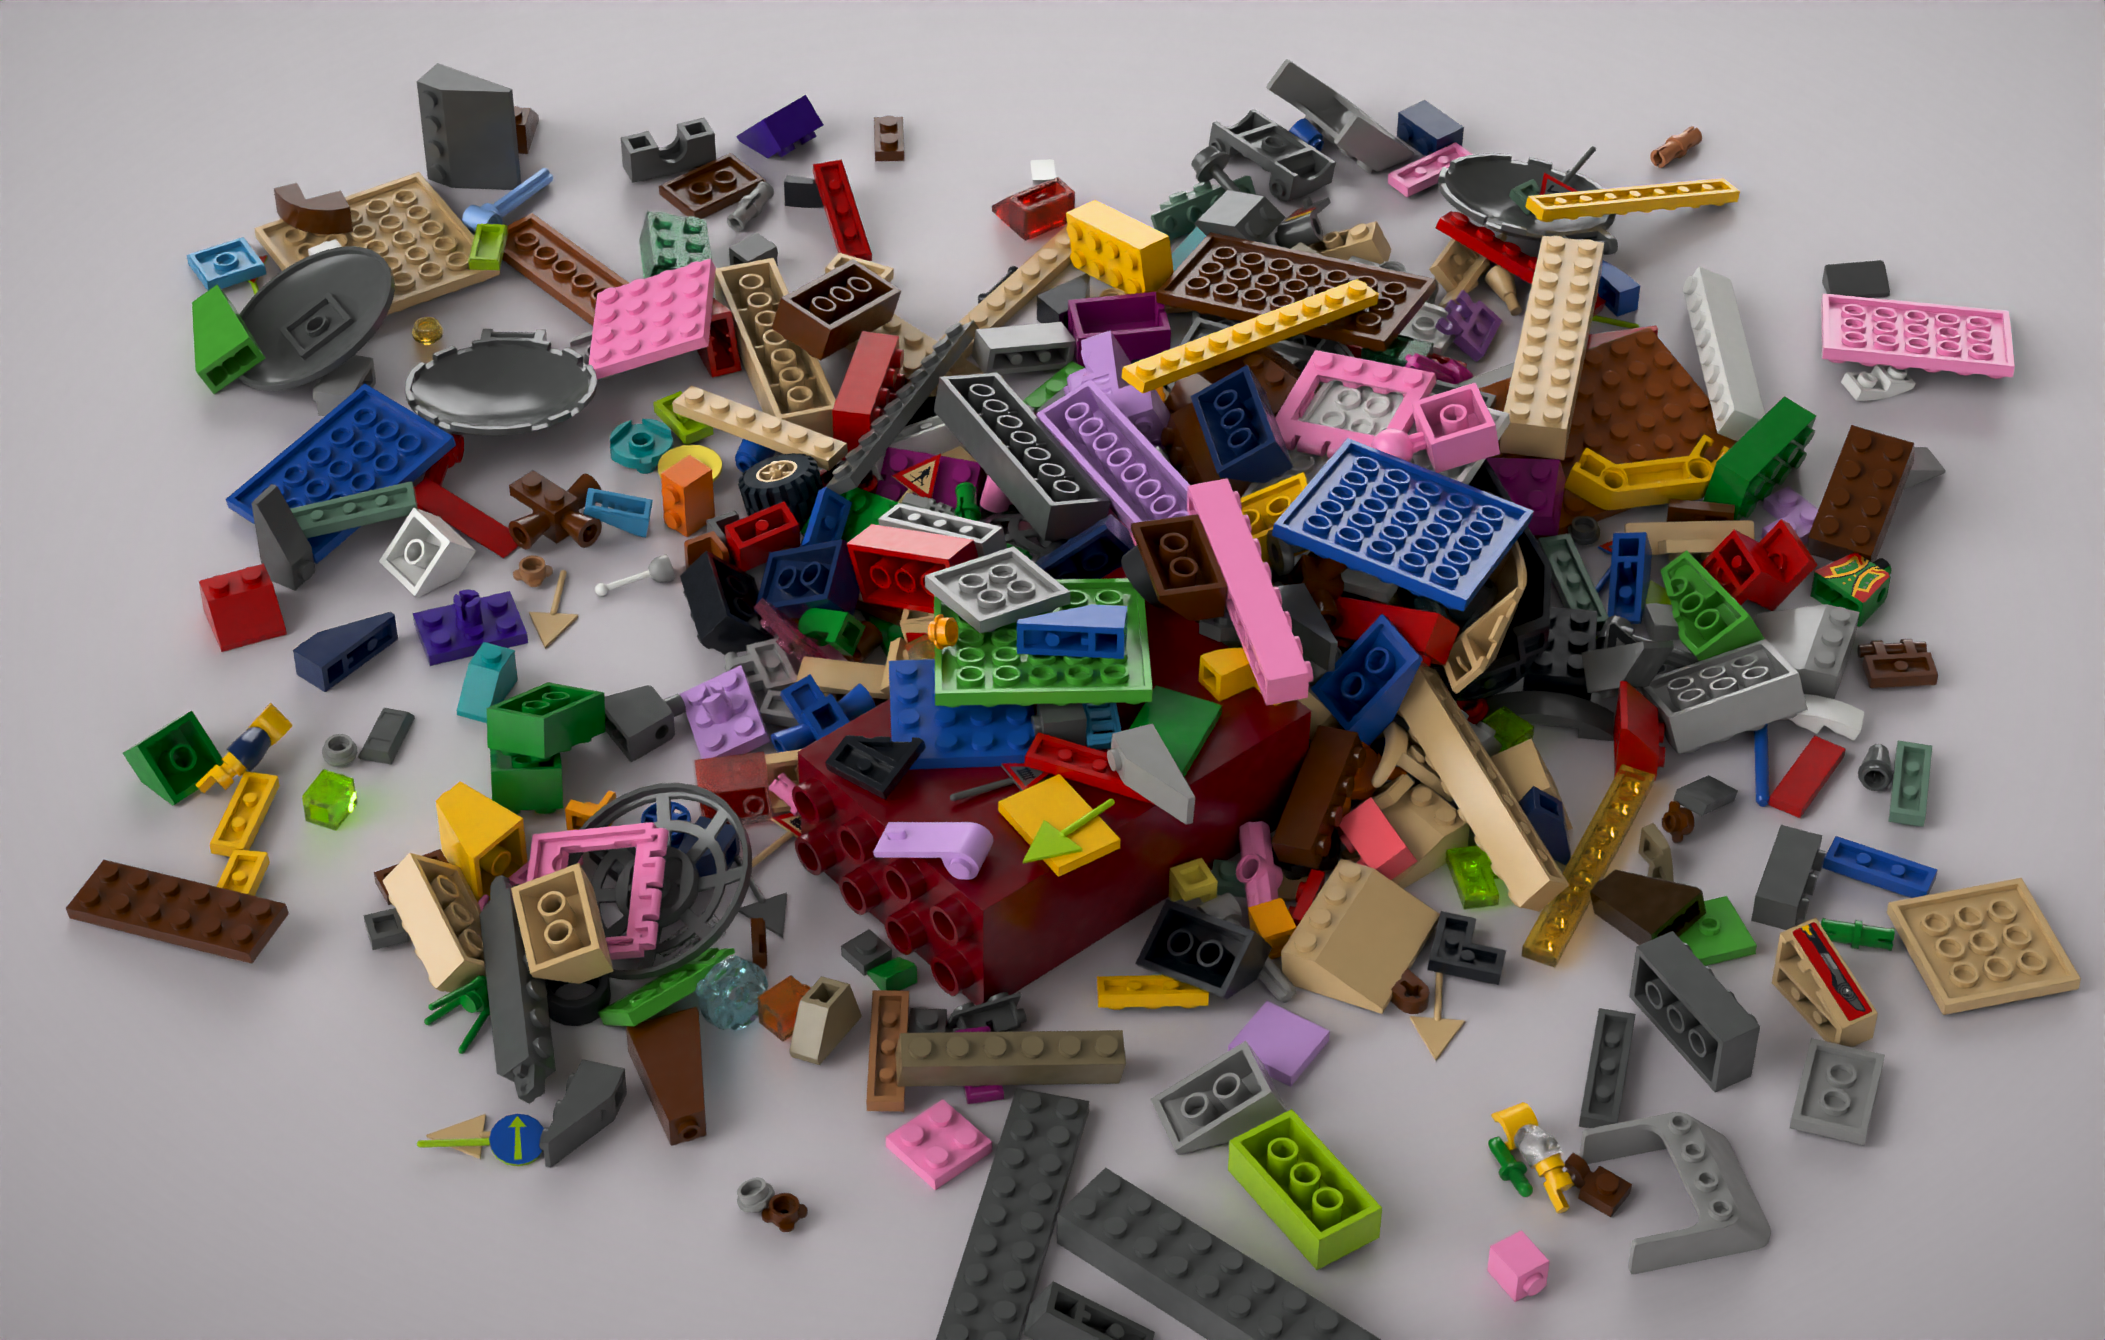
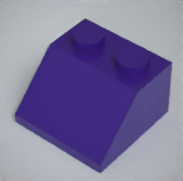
(782, 129)

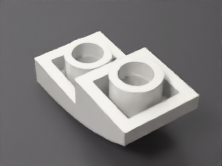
(1879, 384)
(1834, 714)

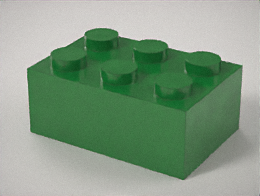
(545, 721)

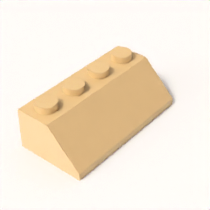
(440, 919)

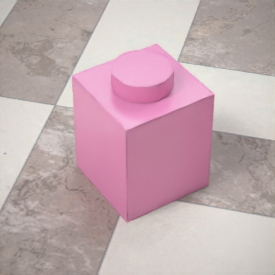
(1518, 1266)

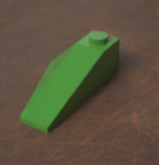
(1704, 611)

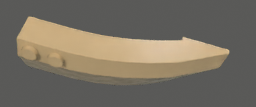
(1482, 640)

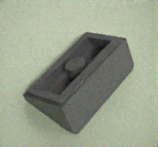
(1857, 279)

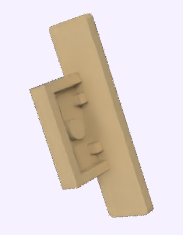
(1459, 269)
(1693, 536)

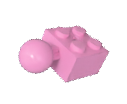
(1449, 426)

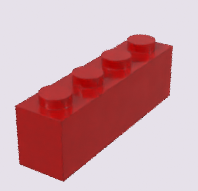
(1426, 631)

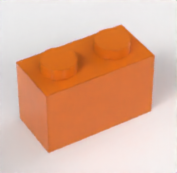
(687, 496)

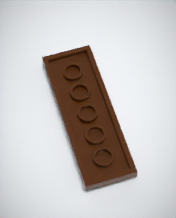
(177, 911)

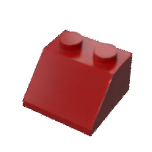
(242, 607)
(1637, 732)

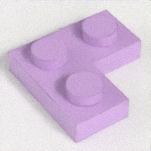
(1791, 508)

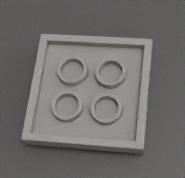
(997, 589)

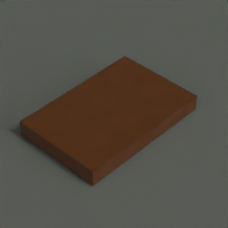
(711, 186)

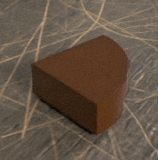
(758, 938)

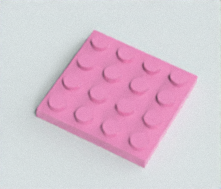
(652, 319)

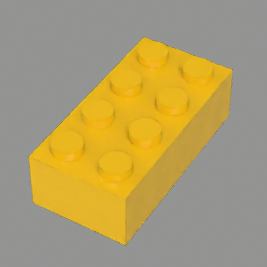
(1118, 248)

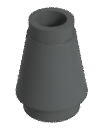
(1876, 768)

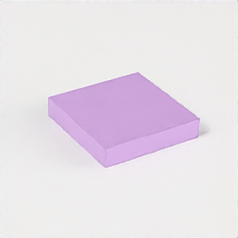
(1282, 1041)

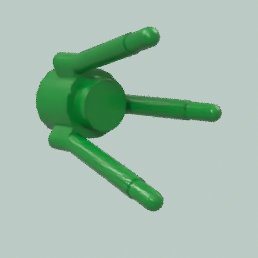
(472, 998)

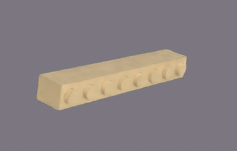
(1480, 793)

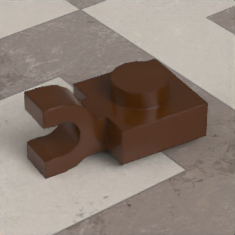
(1599, 1188)

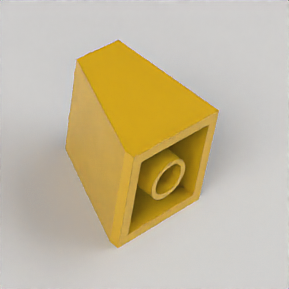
(480, 837)

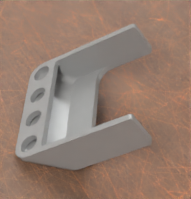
(1342, 121)
(1714, 1181)

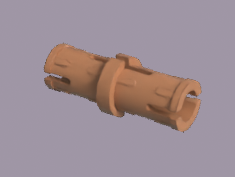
(1676, 146)

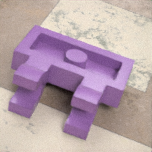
(1474, 332)

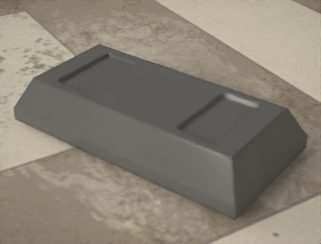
(387, 736)

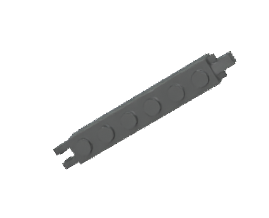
(515, 998)

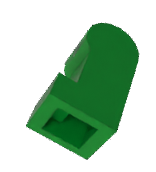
(832, 628)

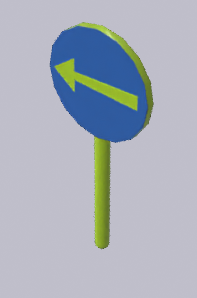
(511, 1140)

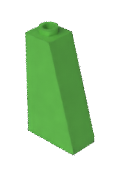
(221, 341)

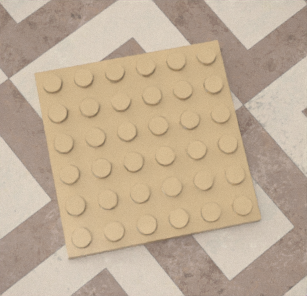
(407, 228)

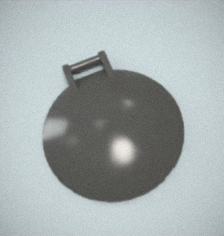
(1481, 190)
(501, 385)

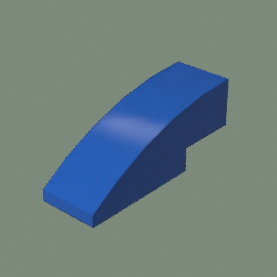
(1618, 290)

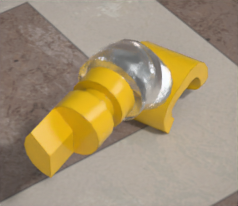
(1539, 1150)

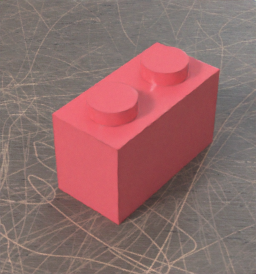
(1375, 840)

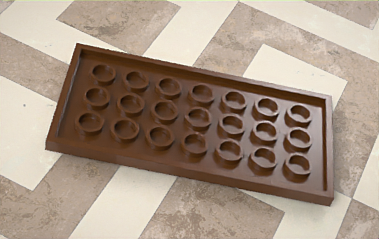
(1253, 278)

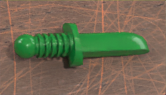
(1510, 1168)

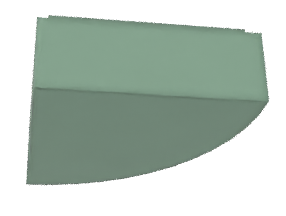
(1520, 193)

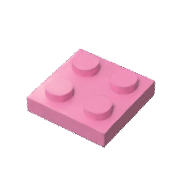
(939, 1144)

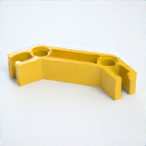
(1643, 482)

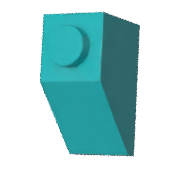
(487, 681)

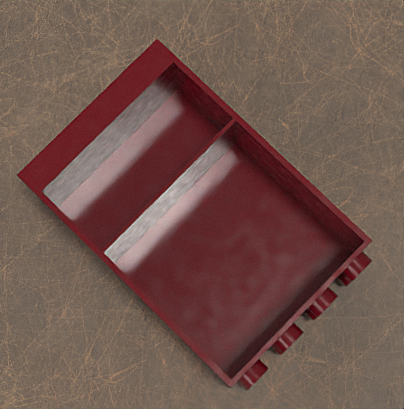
(1022, 917)

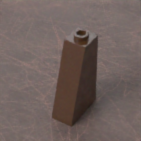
(671, 1070)

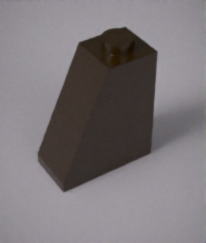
(1646, 905)

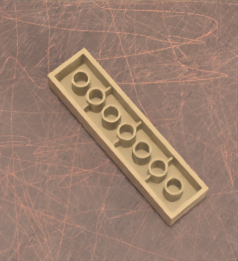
(781, 373)

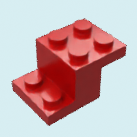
(1762, 569)

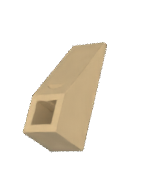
(1360, 241)

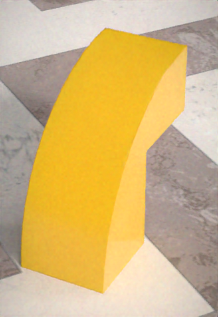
(1226, 673)

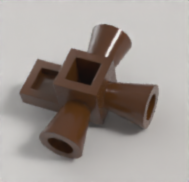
(554, 511)
(1323, 582)

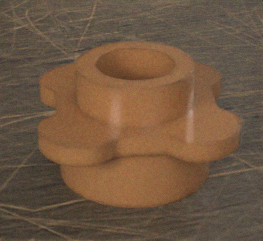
(532, 571)

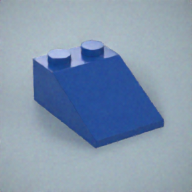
(1370, 680)

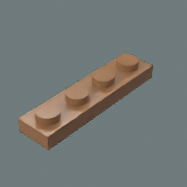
(888, 1020)

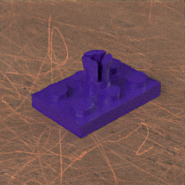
(462, 627)

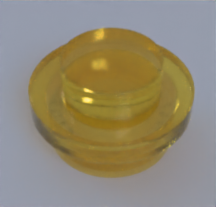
(427, 330)

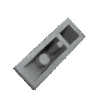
(1151, 771)

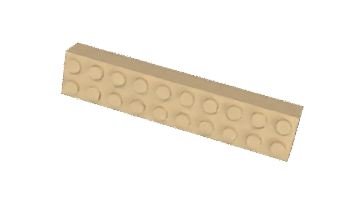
(1552, 347)

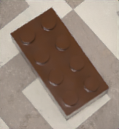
(836, 309)
(1861, 495)

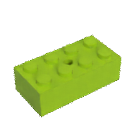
(1304, 1189)

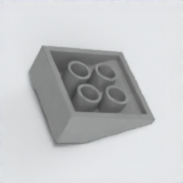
(1813, 642)

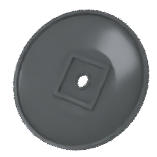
(317, 315)

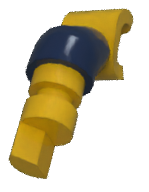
(248, 748)

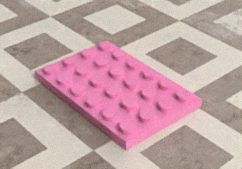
(1917, 336)

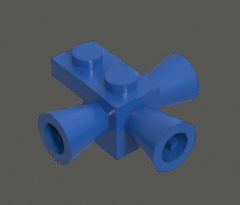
(817, 713)

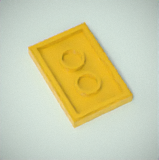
(1059, 806)

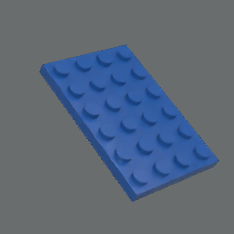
(350, 451)

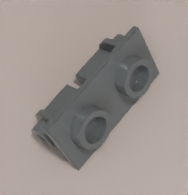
(999, 1011)

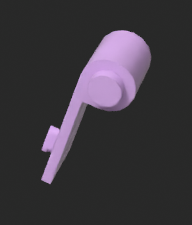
(958, 844)

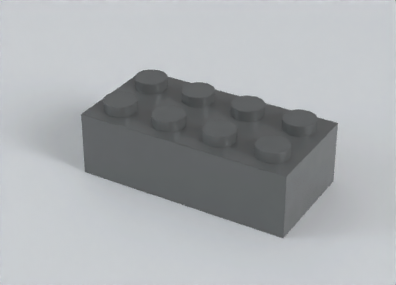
(1694, 1011)

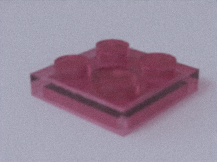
(787, 630)

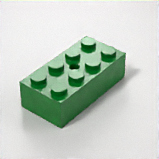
(1762, 458)

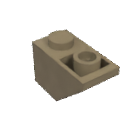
(823, 1020)

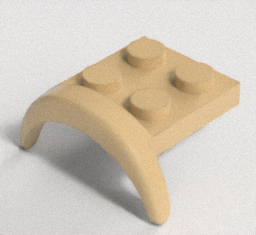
(1407, 754)

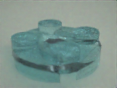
(715, 990)

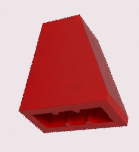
(722, 353)

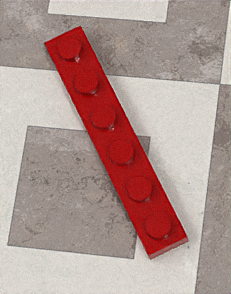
(1486, 244)

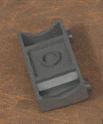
(1293, 163)

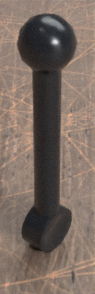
(1011, 270)

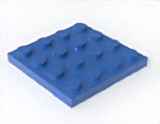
(954, 735)

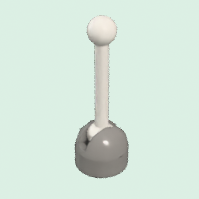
(659, 570)

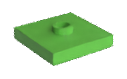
(1719, 934)

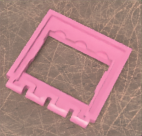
(1353, 373)
(551, 854)

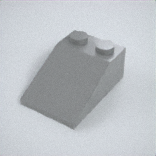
(1219, 1101)

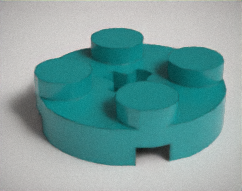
(630, 448)

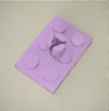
(725, 715)

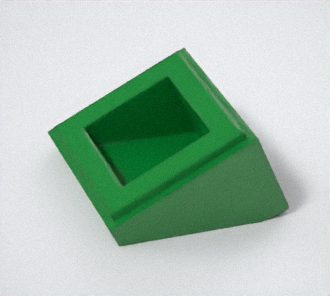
(894, 974)

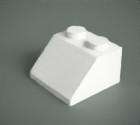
(426, 553)

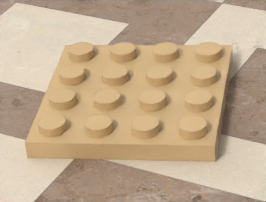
(1983, 946)

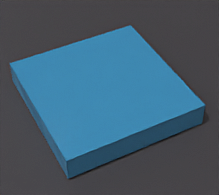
(226, 264)

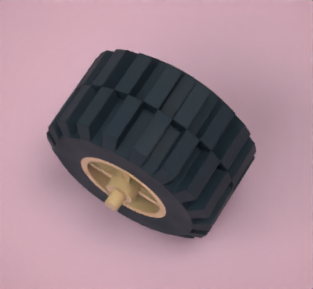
(780, 479)

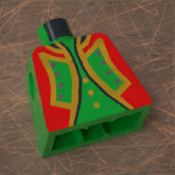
(1853, 584)

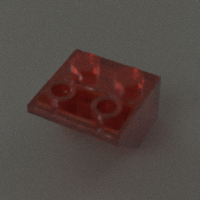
(1037, 208)
(738, 781)

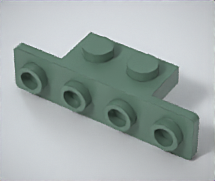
(1184, 208)

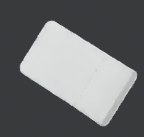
(1043, 169)

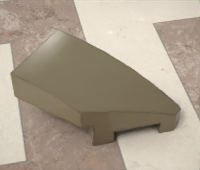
(1656, 853)

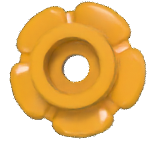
(943, 631)

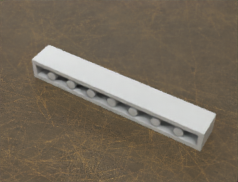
(1723, 353)

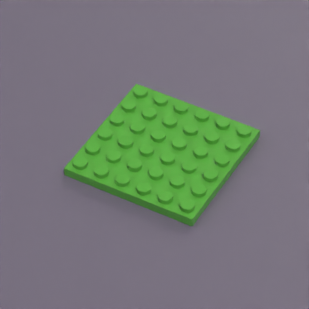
(991, 673)

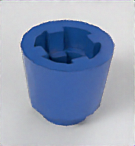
(1307, 132)
(750, 454)

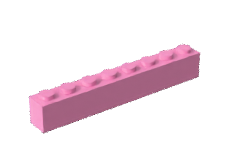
(1250, 596)

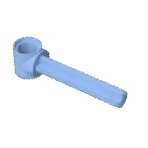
(494, 213)

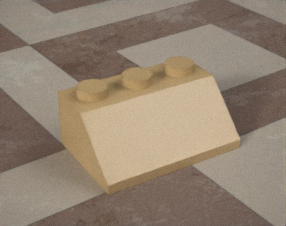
(562, 927)

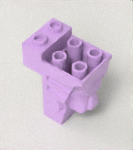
(1104, 366)

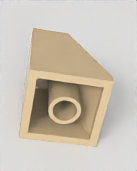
(1524, 768)

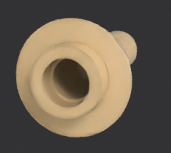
(1503, 284)

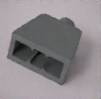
(641, 720)

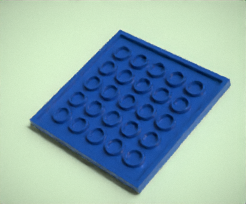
(1403, 524)

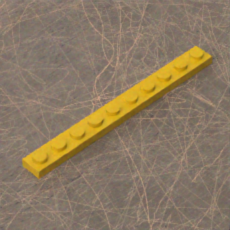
(1249, 336)

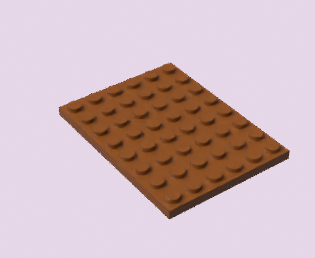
(1629, 409)

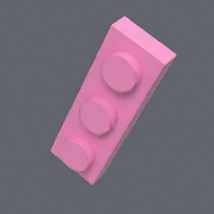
(1424, 171)

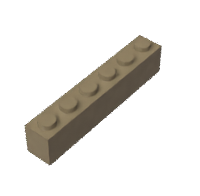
(1010, 1058)

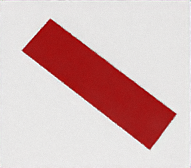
(464, 517)

